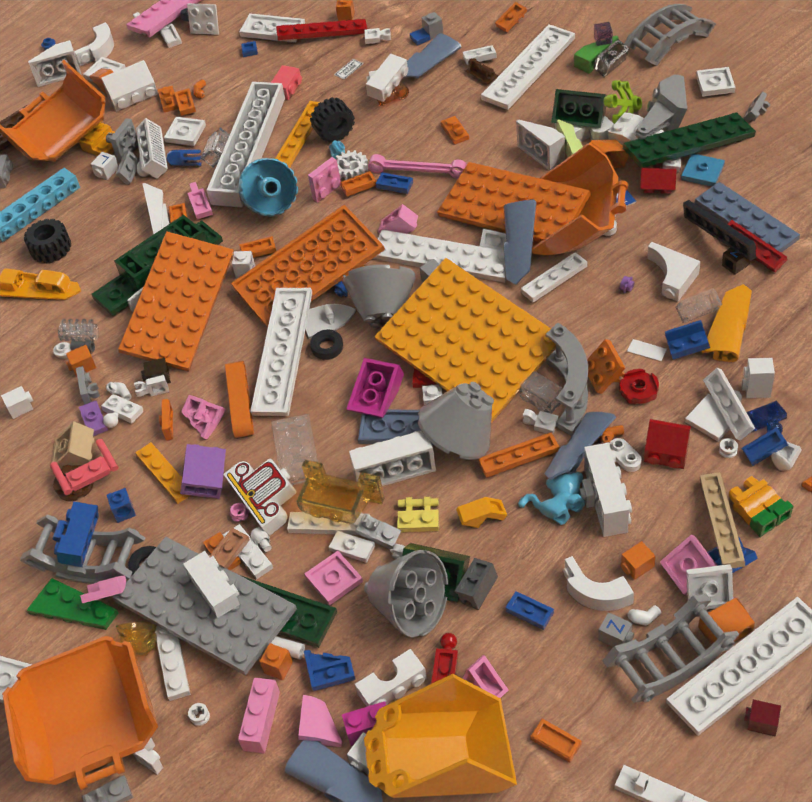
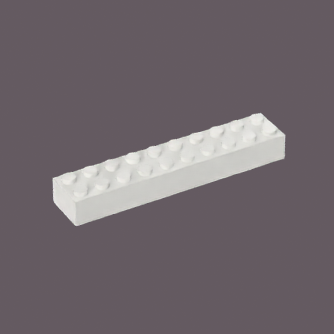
(246, 141)

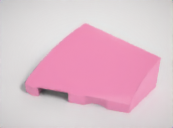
(202, 415)
(104, 589)
(317, 723)

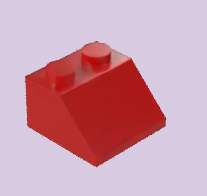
(658, 179)
(667, 444)

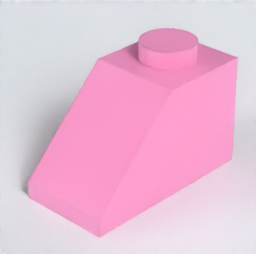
(400, 220)

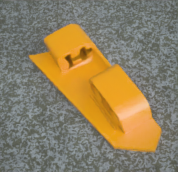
(39, 286)
(729, 325)

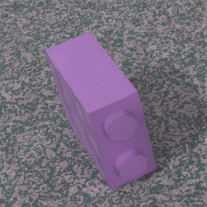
(203, 471)

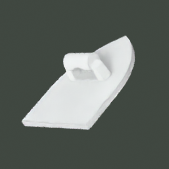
(328, 317)

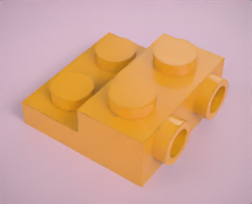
(96, 142)

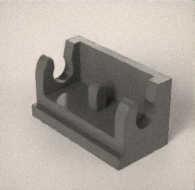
(476, 583)

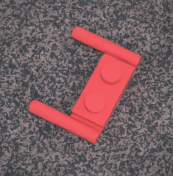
(86, 473)

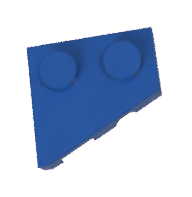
(328, 669)

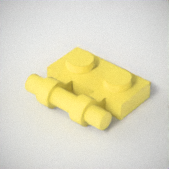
(418, 520)

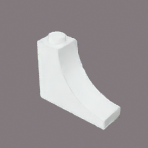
(678, 270)

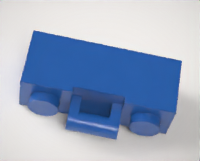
(80, 526)

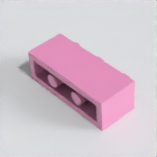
(259, 715)

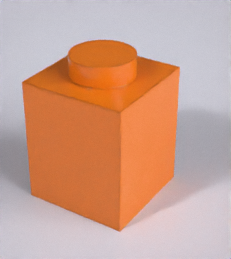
(345, 10)
(80, 357)
(637, 560)
(276, 661)

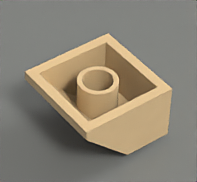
(73, 445)

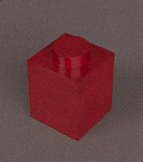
(763, 717)

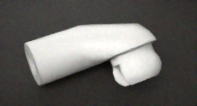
(118, 389)
(644, 617)

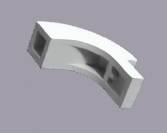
(99, 48)
(596, 595)

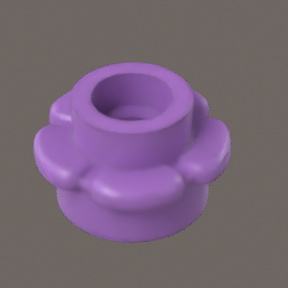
(626, 284)

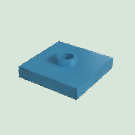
(703, 170)

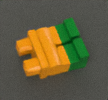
(760, 505)

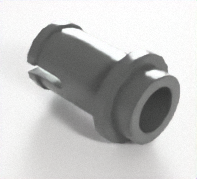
(76, 344)

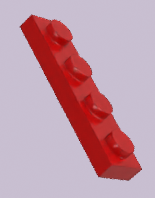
(765, 253)

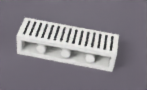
(151, 148)

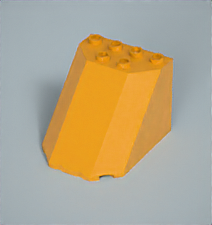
(441, 743)

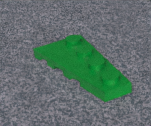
(65, 603)

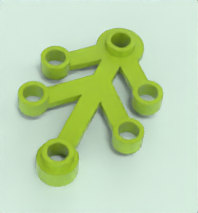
(612, 101)

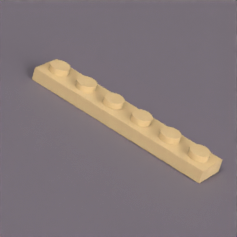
(722, 520)

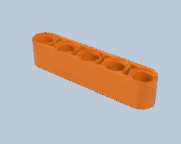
(239, 399)

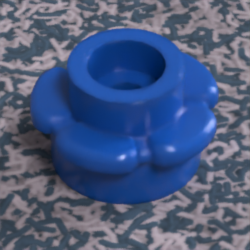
(47, 43)
(340, 289)

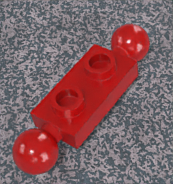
(446, 658)

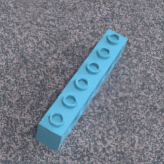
(37, 202)

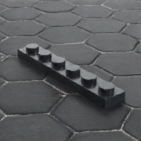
(720, 230)

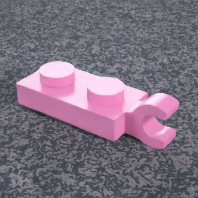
(199, 202)

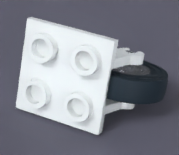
(201, 18)

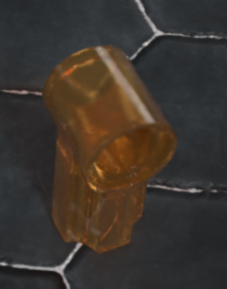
(399, 92)

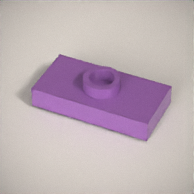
(93, 417)

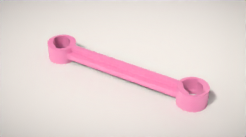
(415, 166)

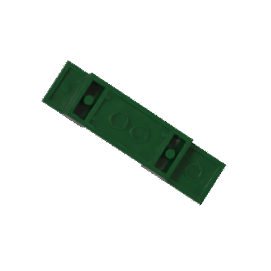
(136, 263)

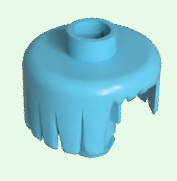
(268, 187)

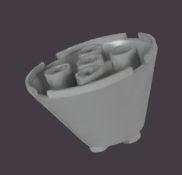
(379, 291)
(459, 421)
(410, 592)

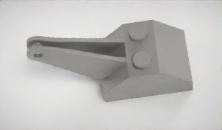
(665, 108)

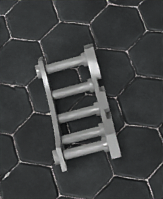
(690, 25)
(572, 365)
(85, 574)
(659, 637)

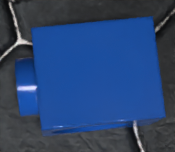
(121, 505)

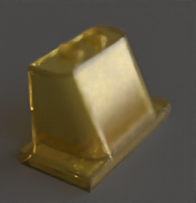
(337, 497)

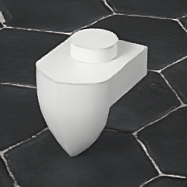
(786, 457)

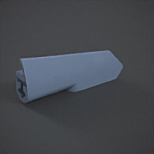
(431, 55)
(519, 238)
(570, 455)
(330, 774)

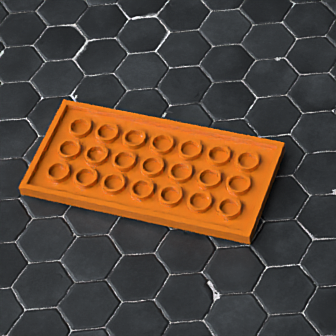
(484, 190)
(311, 261)
(176, 301)

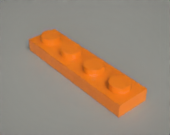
(518, 454)

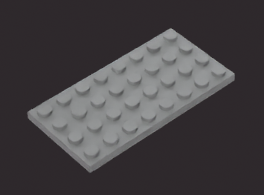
(170, 600)

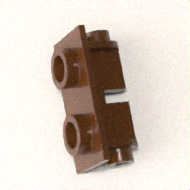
(482, 72)

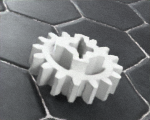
(351, 164)

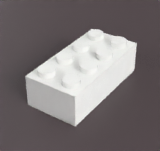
(395, 458)
(609, 492)

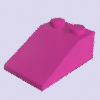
(375, 387)

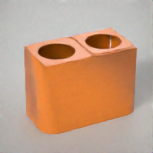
(613, 150)
(729, 617)

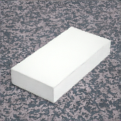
(170, 35)

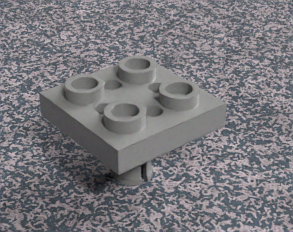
(123, 139)

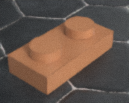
(230, 547)

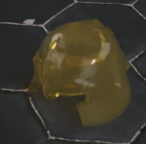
(139, 635)

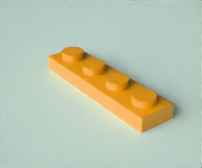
(162, 471)

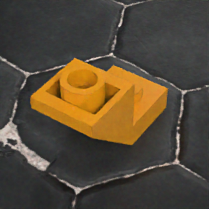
(476, 512)

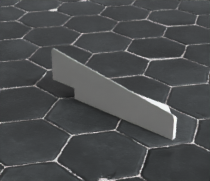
(157, 210)

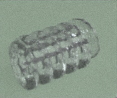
(78, 331)

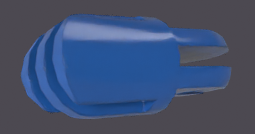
(180, 157)

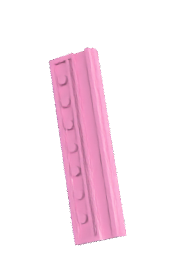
(158, 16)

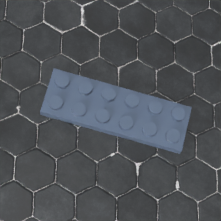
(729, 206)

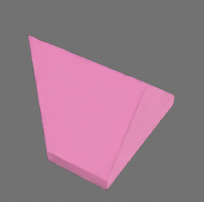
(484, 676)

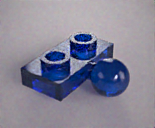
(768, 416)

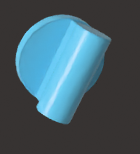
(336, 148)

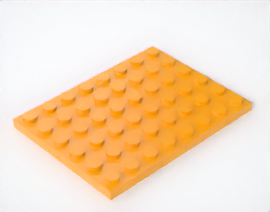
(467, 333)

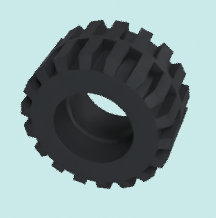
(332, 120)
(47, 240)

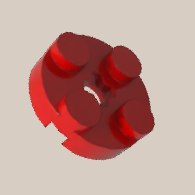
(639, 395)

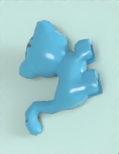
(566, 497)

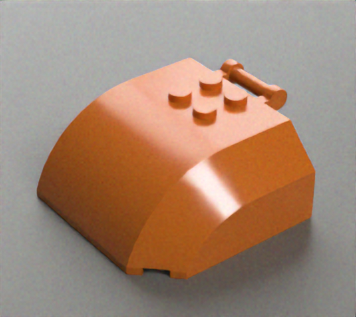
(58, 120)
(591, 171)
(79, 713)

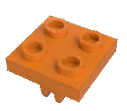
(604, 366)

